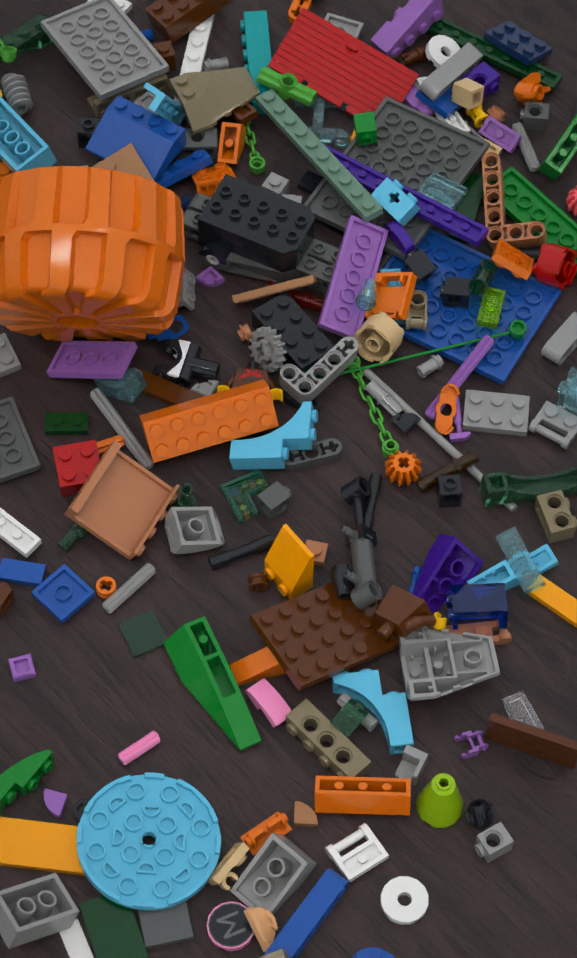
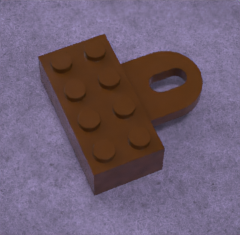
(179, 17)

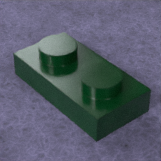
(66, 423)

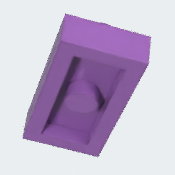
(500, 134)

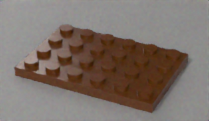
(321, 635)

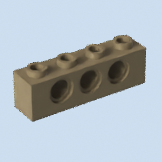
(308, 715)

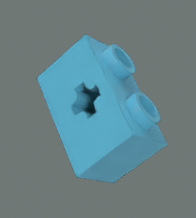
(401, 211)

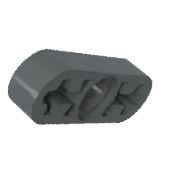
(316, 446)

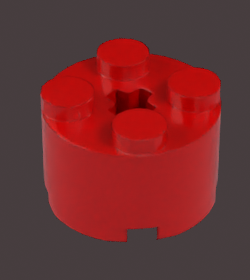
(555, 266)

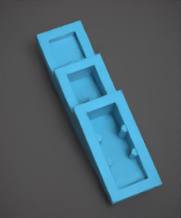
(503, 573)

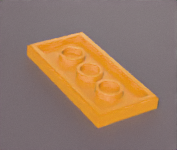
(39, 846)

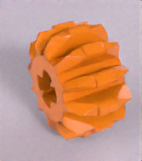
(403, 468)

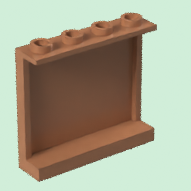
(121, 502)

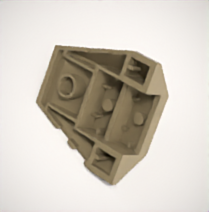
(212, 94)

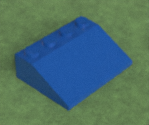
(151, 135)

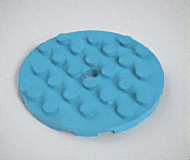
(144, 874)

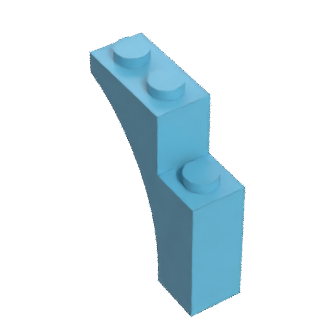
(273, 448)
(388, 708)

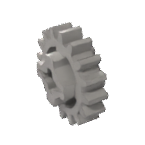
(267, 349)

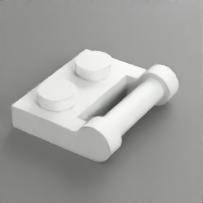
(359, 859)

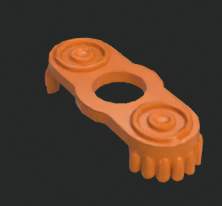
(447, 395)

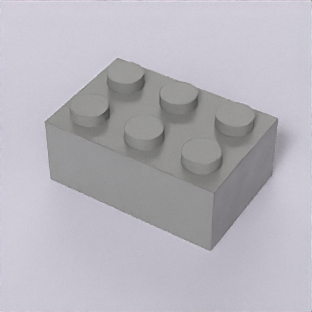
(35, 910)

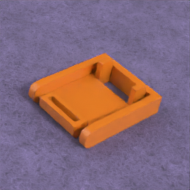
(395, 299)

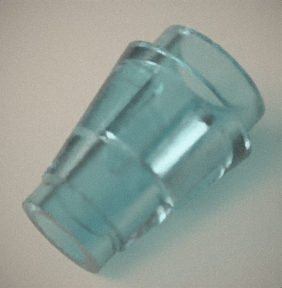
(367, 295)

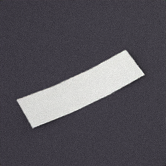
(76, 941)

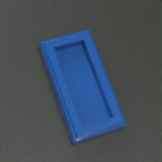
(22, 572)

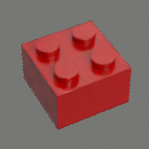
(74, 465)

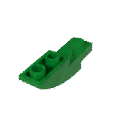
(24, 776)

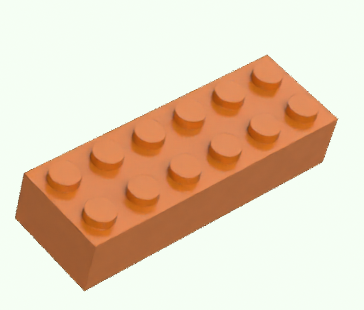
(209, 420)

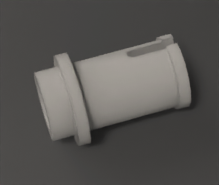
(215, 64)
(434, 363)

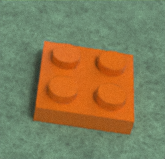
(512, 259)

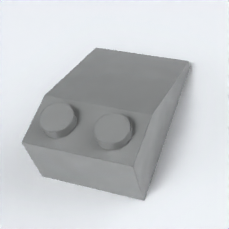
(273, 874)

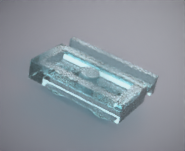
(443, 190)

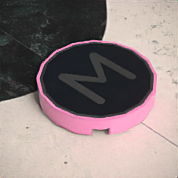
(229, 926)

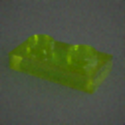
(491, 307)

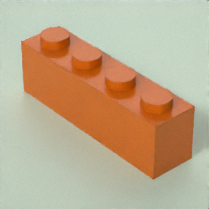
(362, 795)

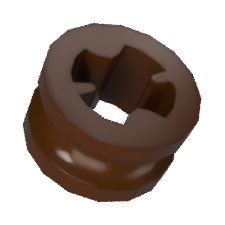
(258, 582)

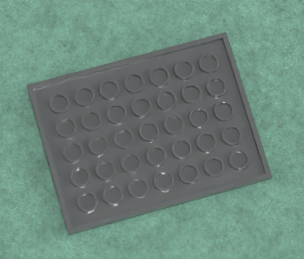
(406, 150)

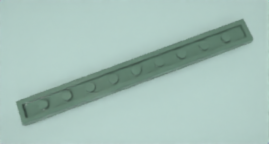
(319, 155)

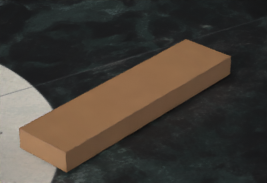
(274, 289)

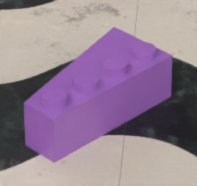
(407, 26)

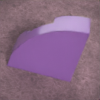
(210, 278)
(55, 802)

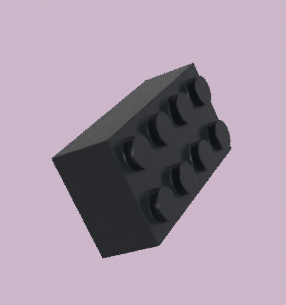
(302, 338)

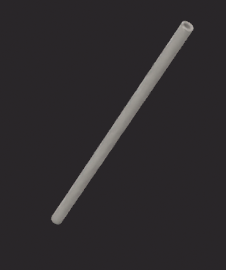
(438, 438)

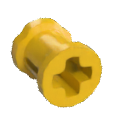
(477, 115)

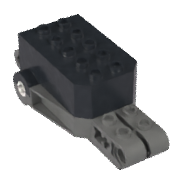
(258, 235)

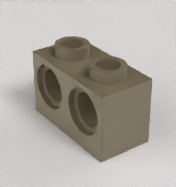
(550, 517)

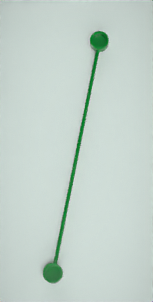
(517, 331)

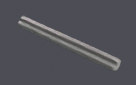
(121, 428)

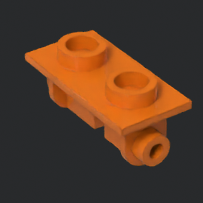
(259, 834)

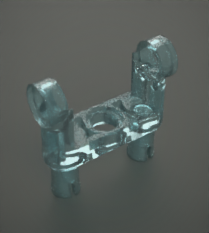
(326, 135)

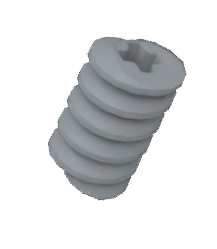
(17, 93)

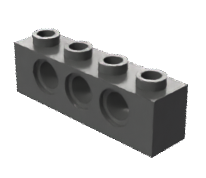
(202, 140)

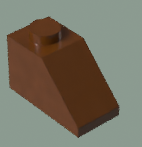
(166, 50)

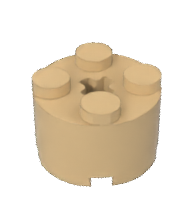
(379, 337)

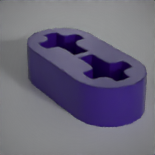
(400, 237)

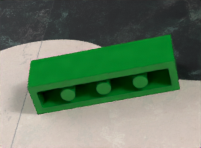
(561, 152)

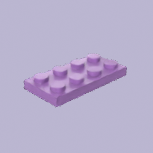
(92, 359)

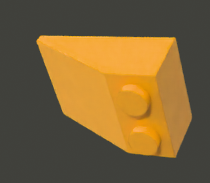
(290, 564)

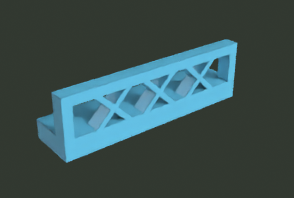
(165, 106)

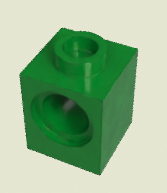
(365, 128)

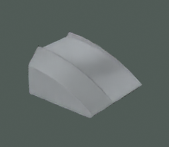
(193, 529)

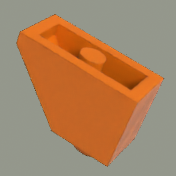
(231, 142)

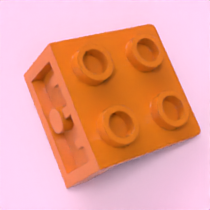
(209, 178)

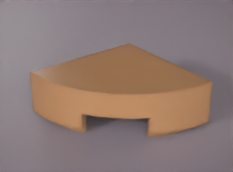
(304, 815)

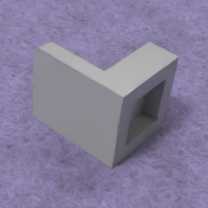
(412, 764)

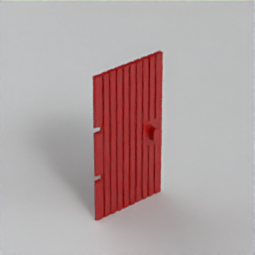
(340, 65)

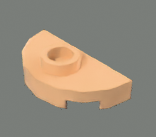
(262, 924)

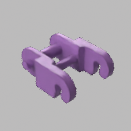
(475, 749)

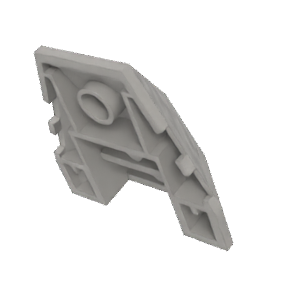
(444, 662)

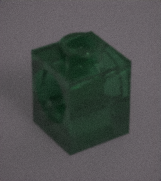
(350, 717)

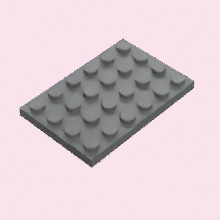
(104, 47)

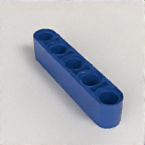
(310, 914)

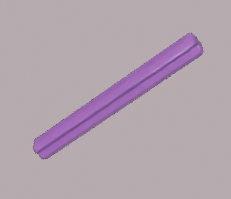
(463, 371)

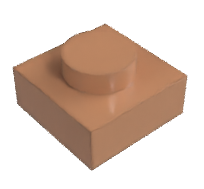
(319, 551)

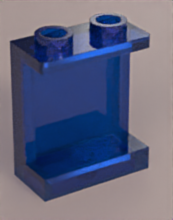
(477, 602)

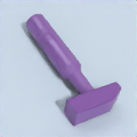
(459, 436)

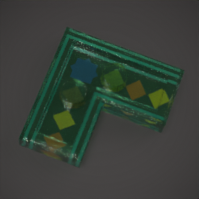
(239, 494)

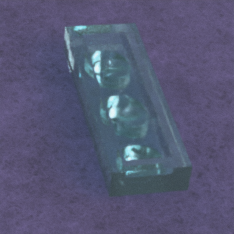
(520, 560)

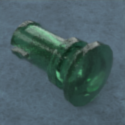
(185, 496)
(71, 537)

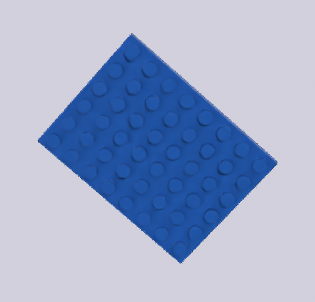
(452, 325)

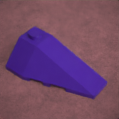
(446, 564)

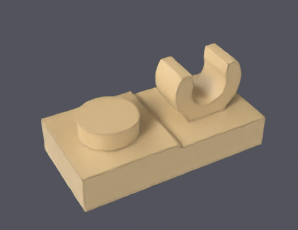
(233, 858)

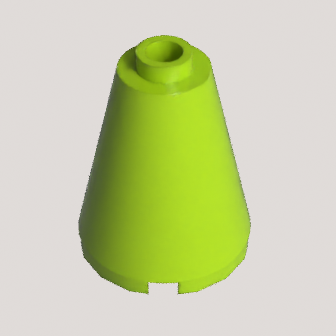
(440, 802)

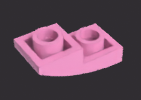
(269, 700)

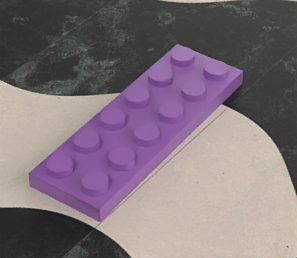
(355, 262)

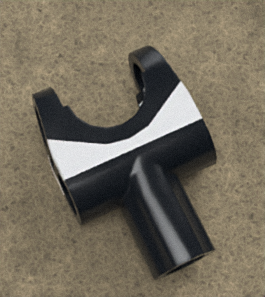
(186, 363)

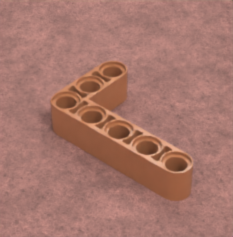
(497, 210)

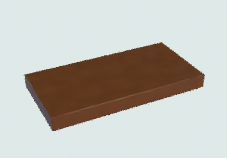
(532, 740)

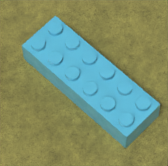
(19, 143)

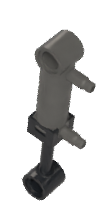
(361, 541)

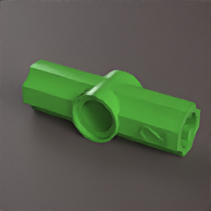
(286, 86)

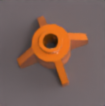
(530, 90)

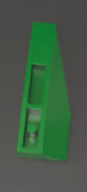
(211, 681)

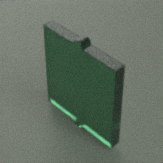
(143, 633)

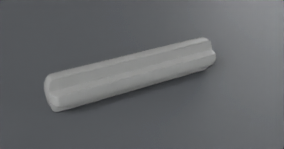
(526, 148)
(128, 588)

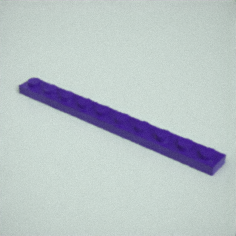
(430, 209)

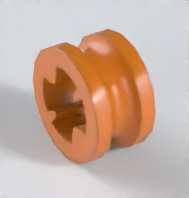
(108, 581)

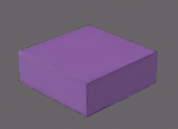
(22, 667)

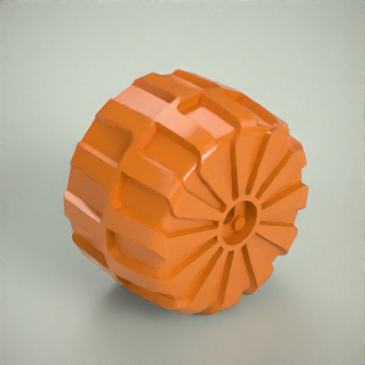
(89, 254)

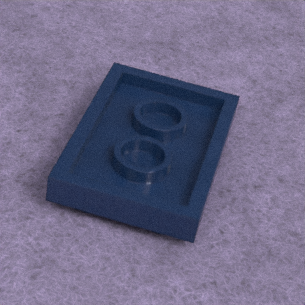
(518, 43)

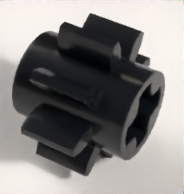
(480, 813)

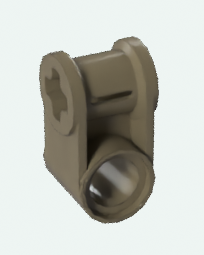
(417, 313)

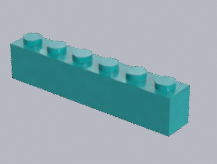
(257, 47)

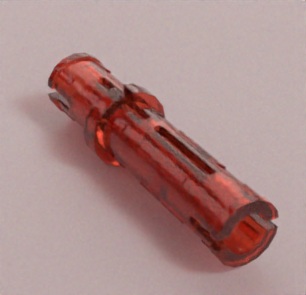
(304, 299)

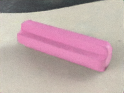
(139, 747)

